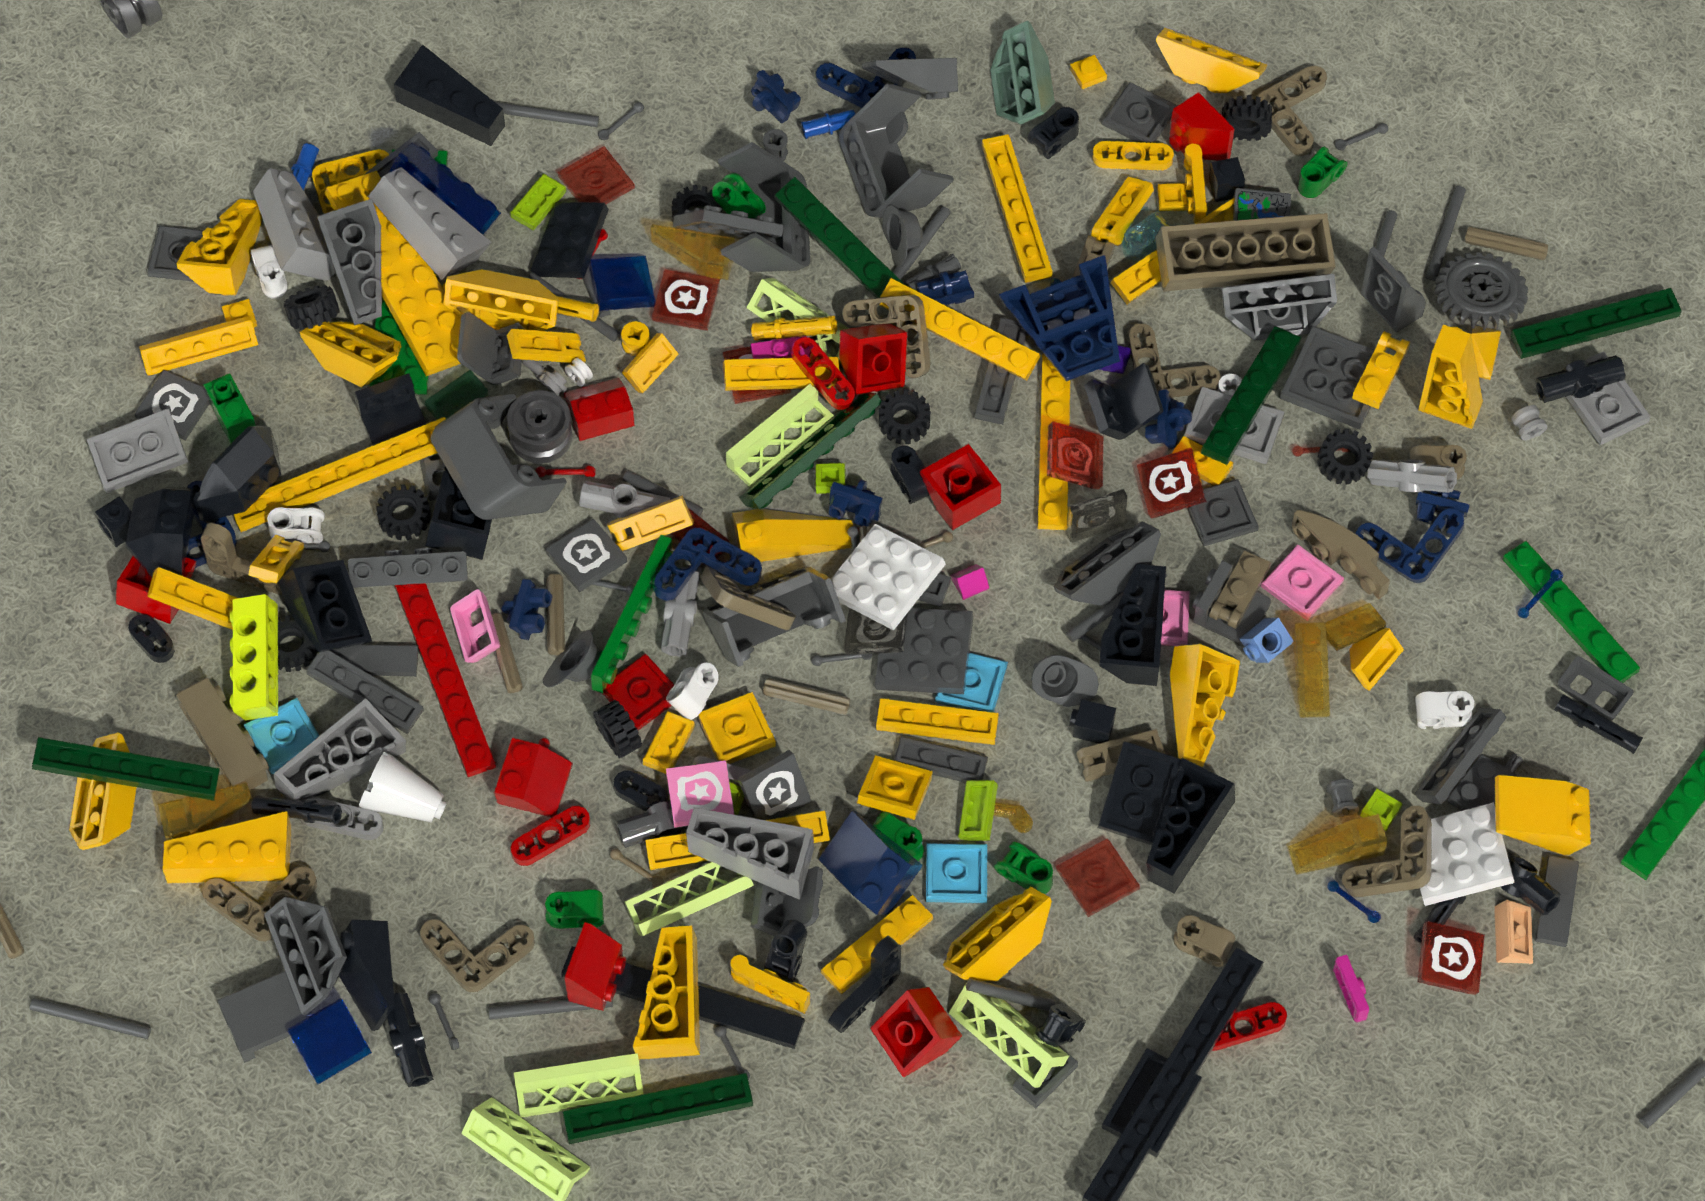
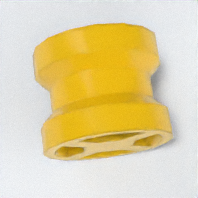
(631, 344)

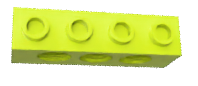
(263, 669)

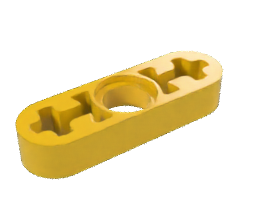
(1138, 147)

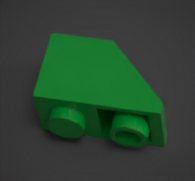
(229, 406)

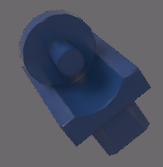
(771, 96)
(947, 288)
(1169, 422)
(855, 500)
(1429, 503)
(524, 607)

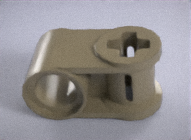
(1441, 456)
(1206, 941)

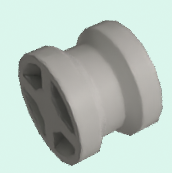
(1529, 422)

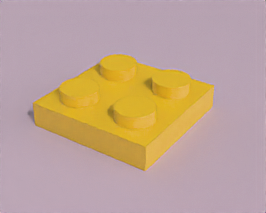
(736, 729)
(894, 787)

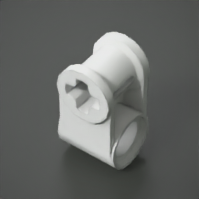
(269, 271)
(297, 524)
(693, 689)
(1442, 709)

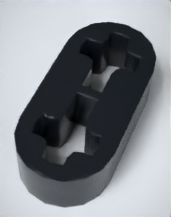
(146, 642)
(642, 785)

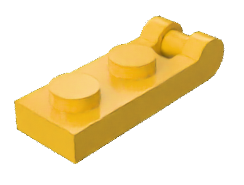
(1195, 182)
(1122, 210)
(545, 346)
(1380, 371)
(651, 523)
(275, 559)
(769, 984)

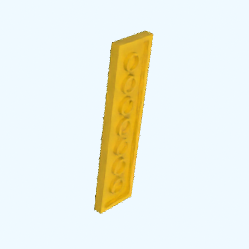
(407, 285)

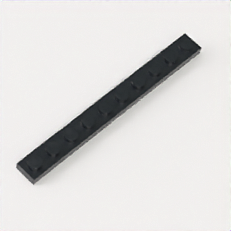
(1174, 1078)

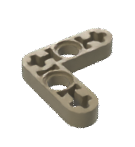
(1283, 102)
(896, 315)
(1163, 378)
(223, 559)
(728, 594)
(1401, 868)
(256, 912)
(480, 962)

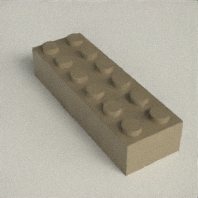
(1244, 251)

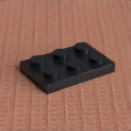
(569, 239)
(1138, 793)
(1135, 1091)

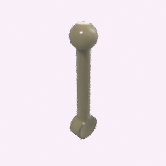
(946, 537)
(616, 854)

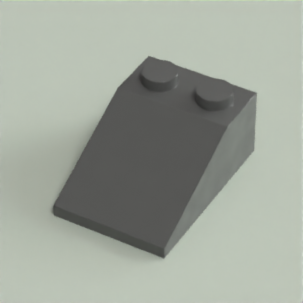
(930, 76)
(1391, 293)

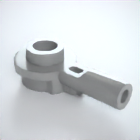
(552, 381)

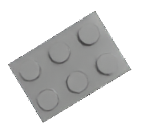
(1610, 409)
(1257, 441)
(137, 450)

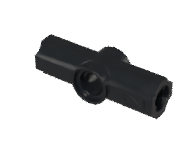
(1580, 378)
(1531, 886)
(409, 1042)

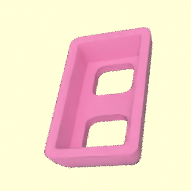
(468, 634)

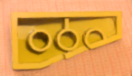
(787, 534)

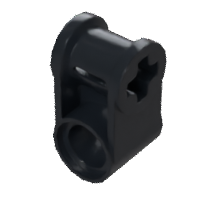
(1052, 134)
(906, 472)
(787, 949)
(1060, 1025)

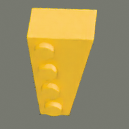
(1452, 379)

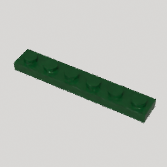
(835, 237)
(1596, 323)
(1250, 395)
(803, 457)
(125, 768)
(657, 1108)

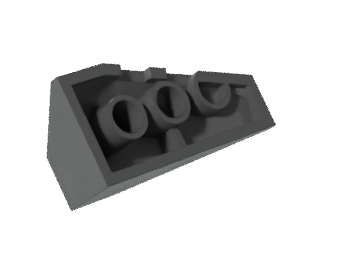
(355, 250)

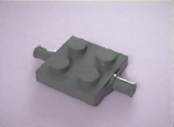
(1478, 784)

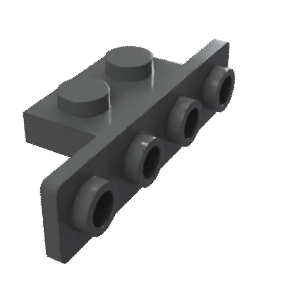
(408, 569)

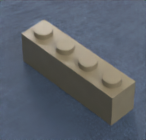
(221, 736)

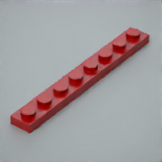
(446, 678)

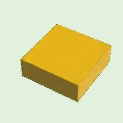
(1172, 197)

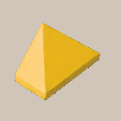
(1485, 349)
(1374, 656)

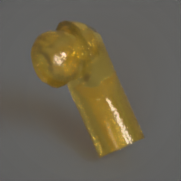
(1016, 814)

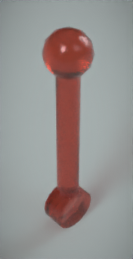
(1298, 450)

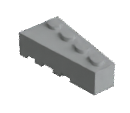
(428, 224)
(293, 226)
(340, 754)
(754, 848)

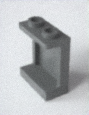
(261, 1014)

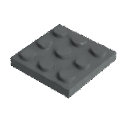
(733, 225)
(1328, 376)
(932, 655)

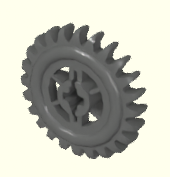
(1476, 298)

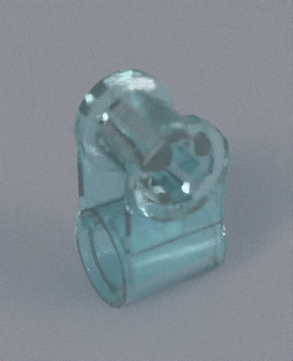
(1141, 237)

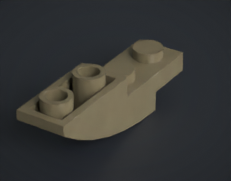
(1334, 543)

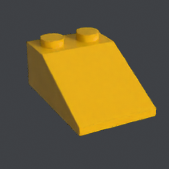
(1543, 812)

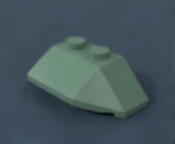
(1021, 76)

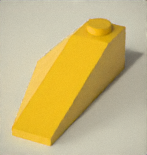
(223, 253)
(1198, 688)

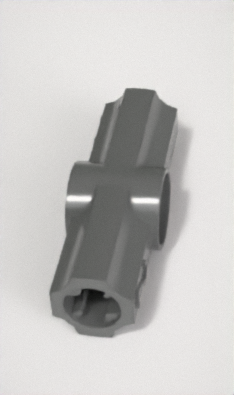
(653, 824)

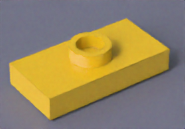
(650, 363)
(1209, 469)
(668, 742)

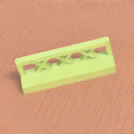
(793, 302)
(771, 429)
(686, 907)
(1016, 1027)
(577, 1074)
(521, 1151)

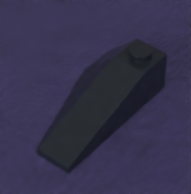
(1134, 634)

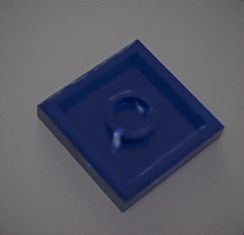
(622, 283)
(329, 1041)

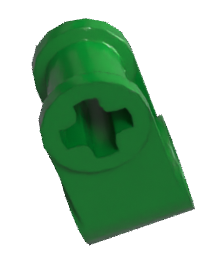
(1320, 173)
(739, 197)
(901, 834)
(1021, 866)
(576, 909)

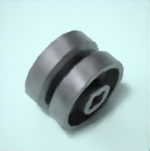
(130, 14)
(539, 427)

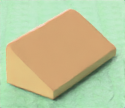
(1513, 933)

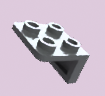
(487, 350)
(1204, 601)
(774, 907)

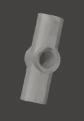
(1412, 475)
(608, 498)
(679, 618)

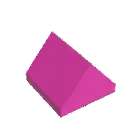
(970, 581)

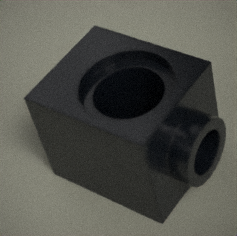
(114, 520)

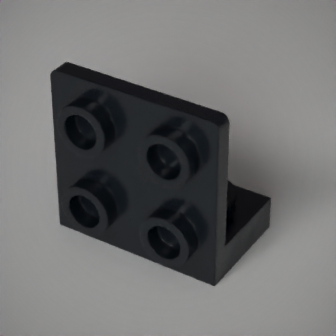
(1124, 404)
(389, 408)

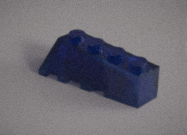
(441, 182)

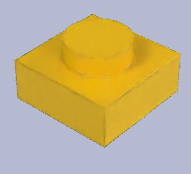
(1088, 72)
(239, 310)

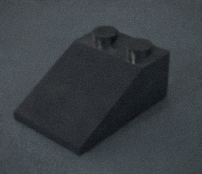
(454, 524)
(325, 605)
(368, 969)

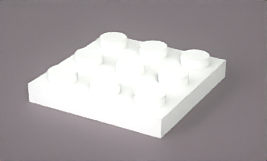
(885, 576)
(1465, 855)

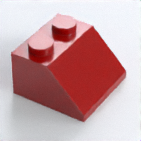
(1201, 124)
(874, 357)
(600, 408)
(961, 486)
(134, 587)
(532, 778)
(594, 968)
(915, 1030)

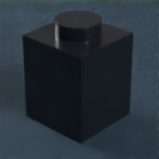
(1225, 178)
(1093, 721)

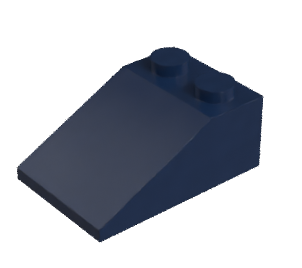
(869, 864)

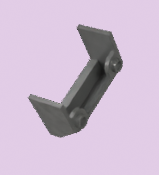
(875, 158)
(766, 176)
(482, 468)
(801, 591)

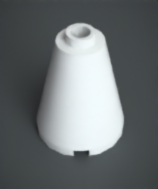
(401, 792)

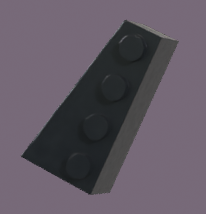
(447, 97)
(1189, 820)

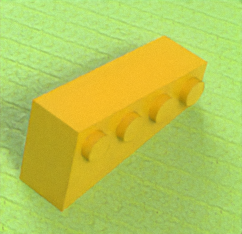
(233, 852)
(672, 1001)

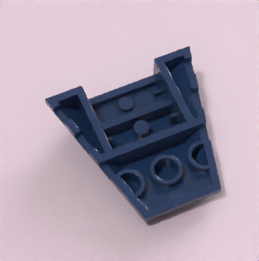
(1070, 320)

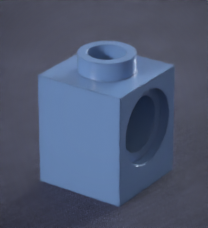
(1277, 640)

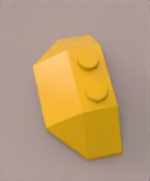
(1207, 64)
(502, 299)
(351, 350)
(99, 807)
(1000, 937)

